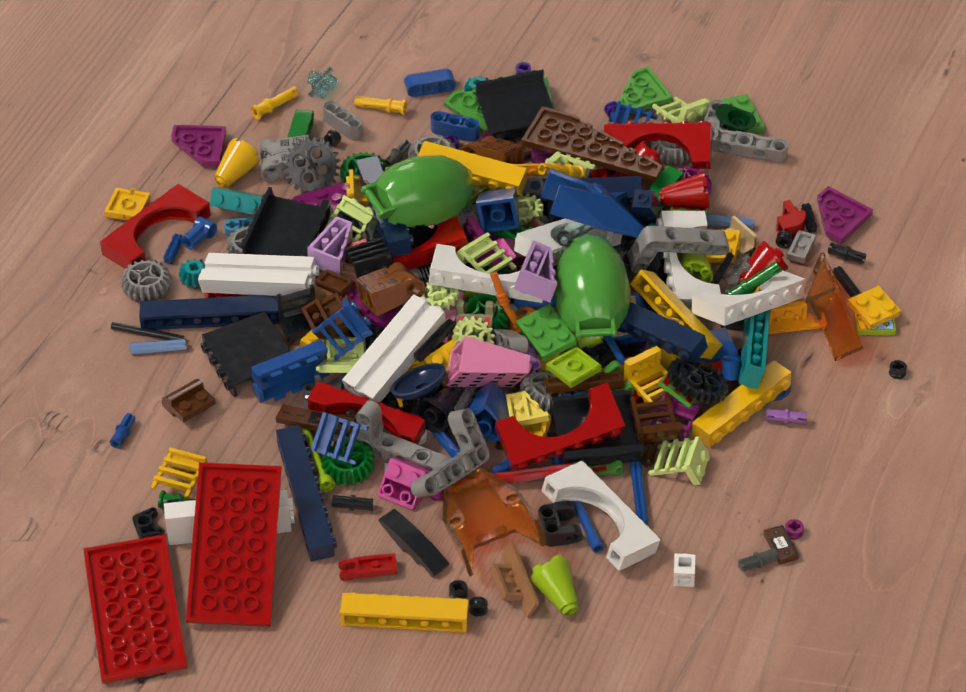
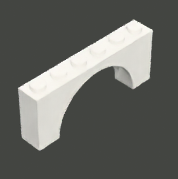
(547, 235)
(450, 272)
(678, 279)
(732, 308)
(583, 485)

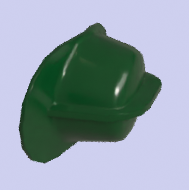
(735, 118)

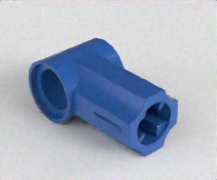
(201, 229)
(731, 366)

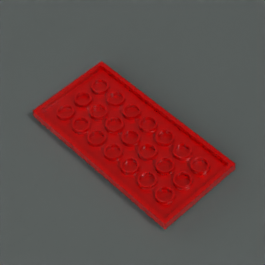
(234, 544)
(134, 609)

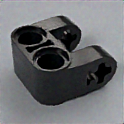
(549, 520)

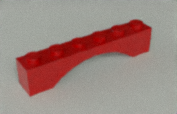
(337, 401)

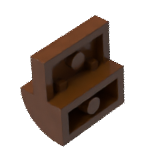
(318, 312)
(188, 400)

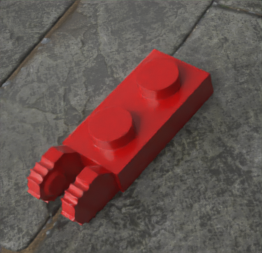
(368, 566)

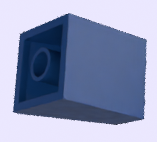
(498, 210)

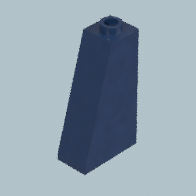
(646, 206)

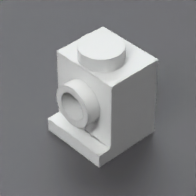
(684, 570)

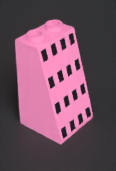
(479, 363)

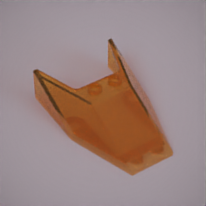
(831, 310)
(484, 510)

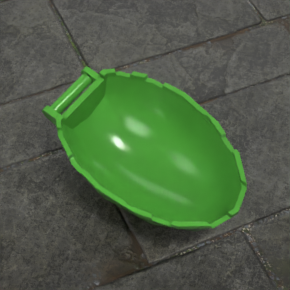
(421, 191)
(592, 287)

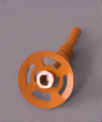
(504, 302)

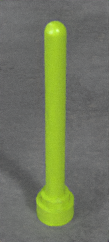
(325, 480)

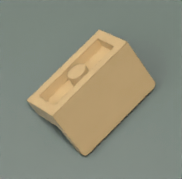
(748, 237)

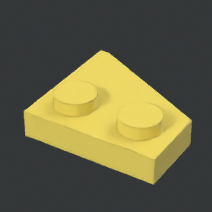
(525, 409)

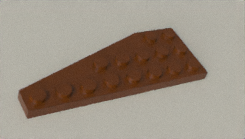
(565, 133)

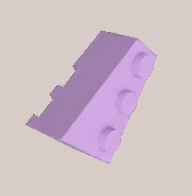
(331, 245)
(537, 273)

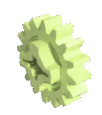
(526, 207)
(441, 296)
(472, 329)

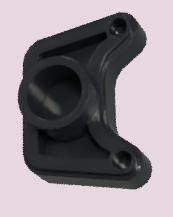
(144, 524)

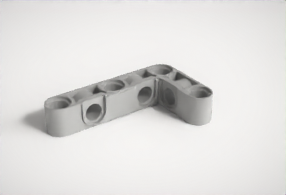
(744, 143)
(674, 240)
(390, 446)
(471, 455)

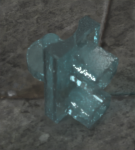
(319, 81)

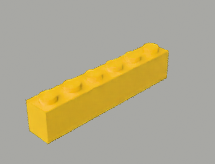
(484, 170)
(668, 305)
(740, 405)
(404, 612)

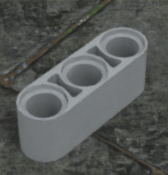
(343, 120)
(510, 340)

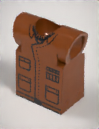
(497, 150)
(388, 288)

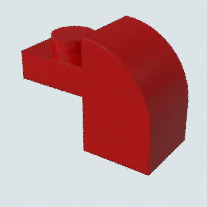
(791, 219)

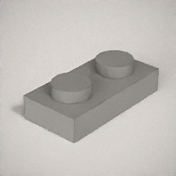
(801, 246)

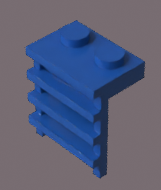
(622, 112)
(358, 325)
(326, 433)

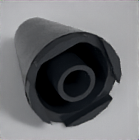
(437, 406)

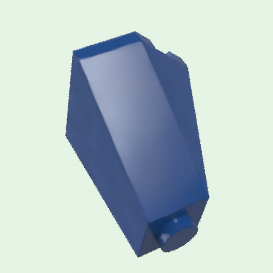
(488, 407)

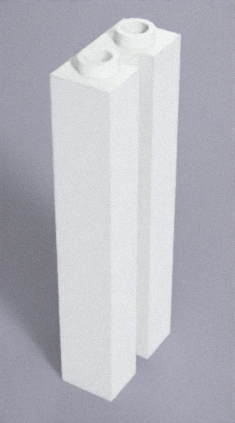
(257, 274)
(394, 349)
(180, 519)

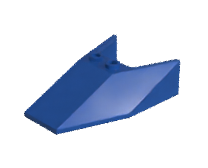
(588, 204)

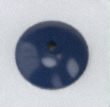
(419, 382)

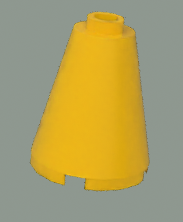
(236, 162)

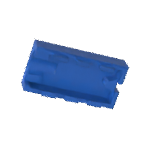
(288, 372)

